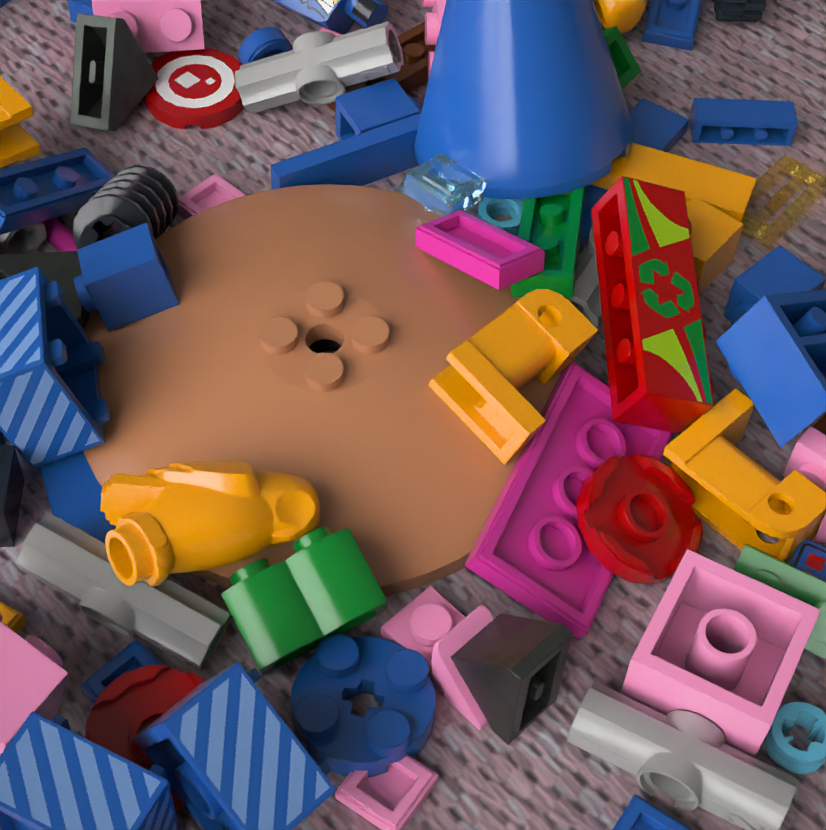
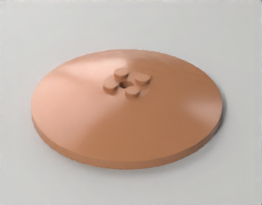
(238, 381)

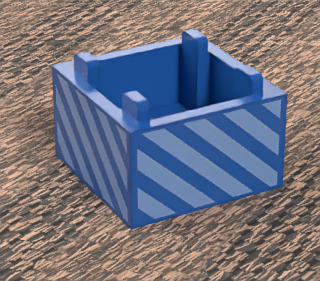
(47, 373)
(235, 757)
(74, 784)

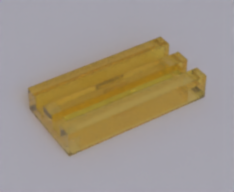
(771, 233)

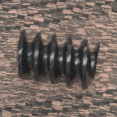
(126, 201)

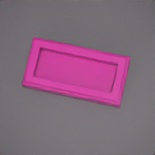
(480, 249)

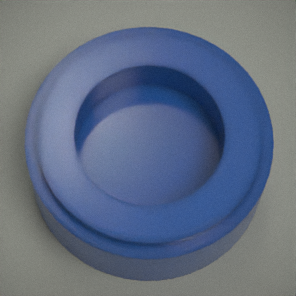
(263, 44)

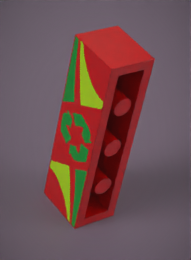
(650, 307)

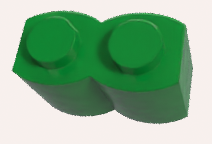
(303, 599)

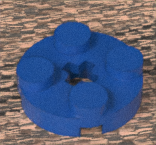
(385, 734)

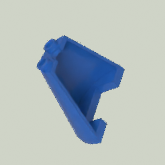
(524, 96)

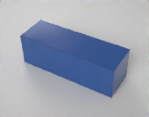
(742, 121)

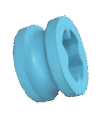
(779, 747)

